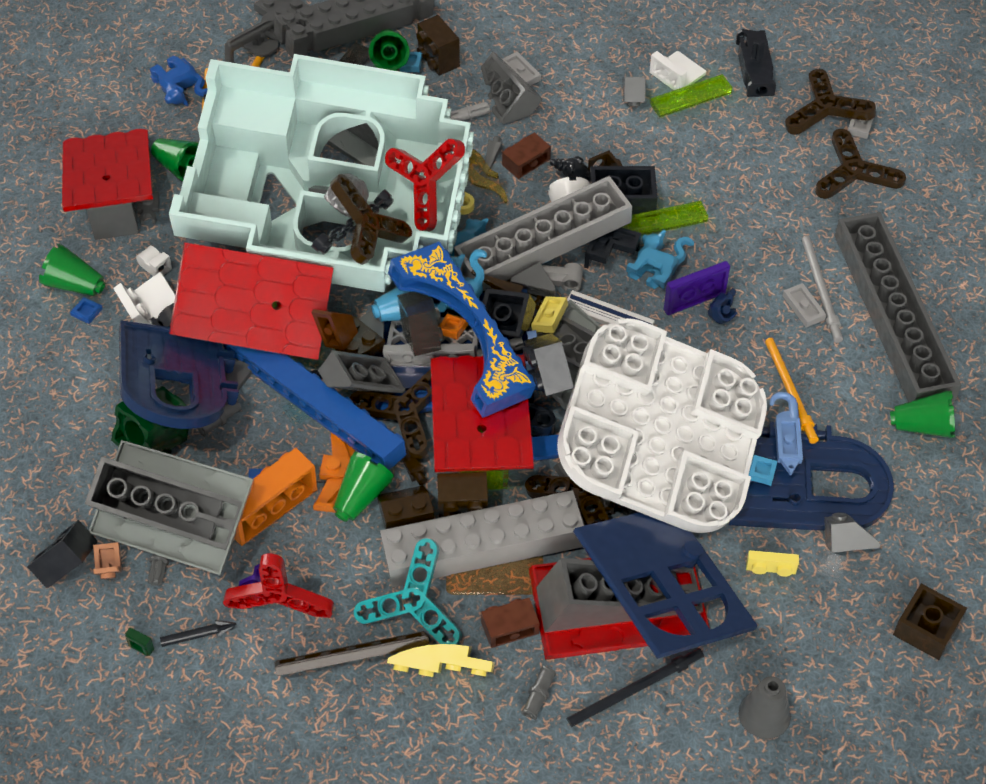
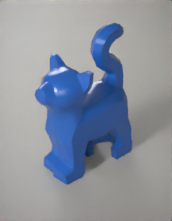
(177, 80)

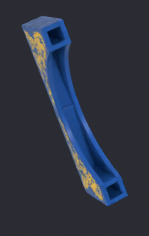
(436, 275)

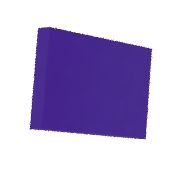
(696, 288)

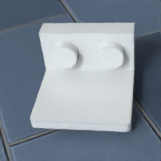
(676, 70)
(147, 299)

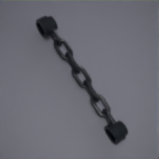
(324, 243)

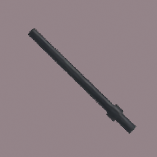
(677, 664)

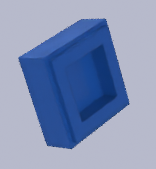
(86, 310)

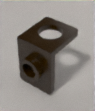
(608, 159)

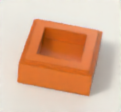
(453, 326)

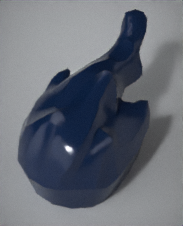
(720, 308)

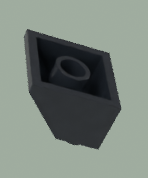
(510, 310)

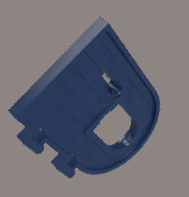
(177, 359)
(808, 511)

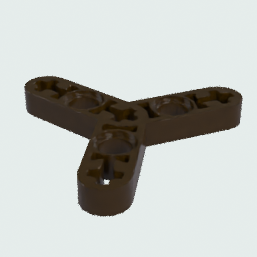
(825, 104)
(849, 175)
(368, 224)
(403, 417)
(583, 499)

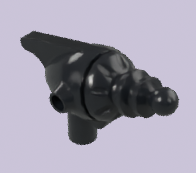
(571, 167)

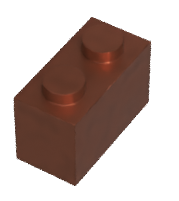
(526, 155)
(510, 622)

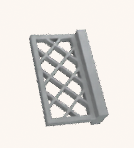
(402, 355)

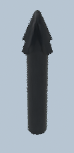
(220, 628)

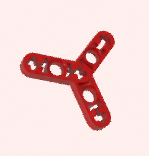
(426, 185)
(276, 589)

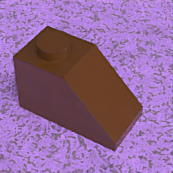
(335, 328)

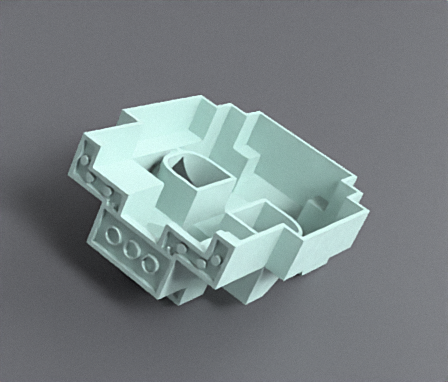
(278, 125)

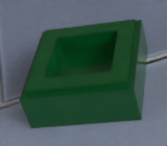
(139, 641)

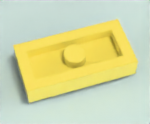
(549, 314)
(779, 563)

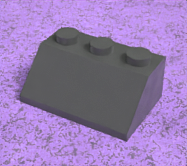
(360, 373)

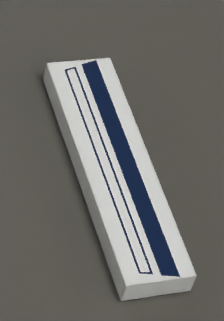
(602, 311)

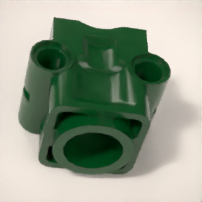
(139, 431)

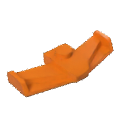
(333, 470)

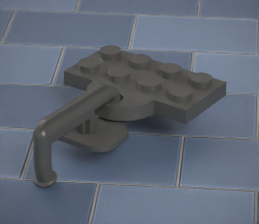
(256, 37)

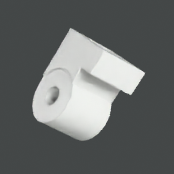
(152, 259)

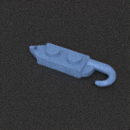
(788, 433)

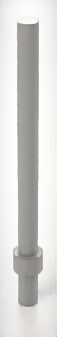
(832, 320)

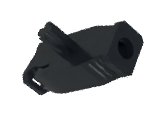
(755, 63)

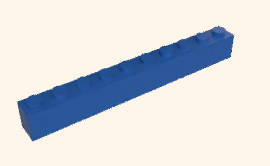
(324, 405)

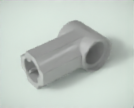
(567, 277)

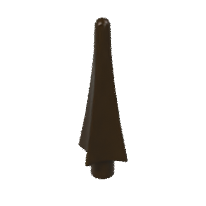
(499, 284)
(414, 469)

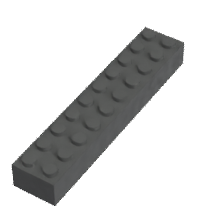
(895, 307)

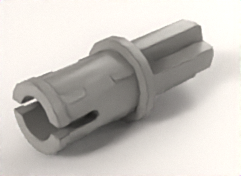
(470, 112)

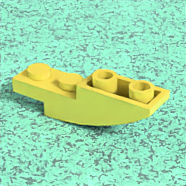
(431, 657)

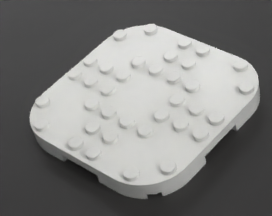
(662, 426)

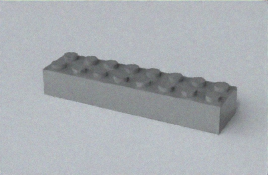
(549, 231)
(485, 537)

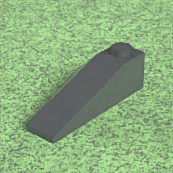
(511, 93)

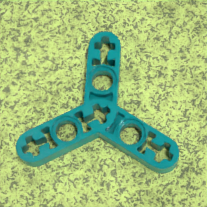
(419, 588)

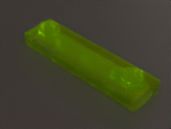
(691, 95)
(668, 218)

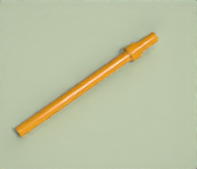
(805, 420)

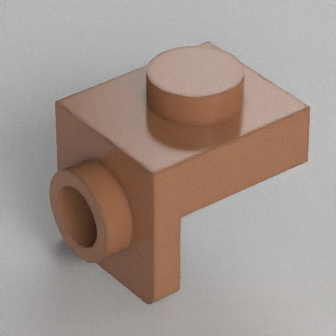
(107, 560)

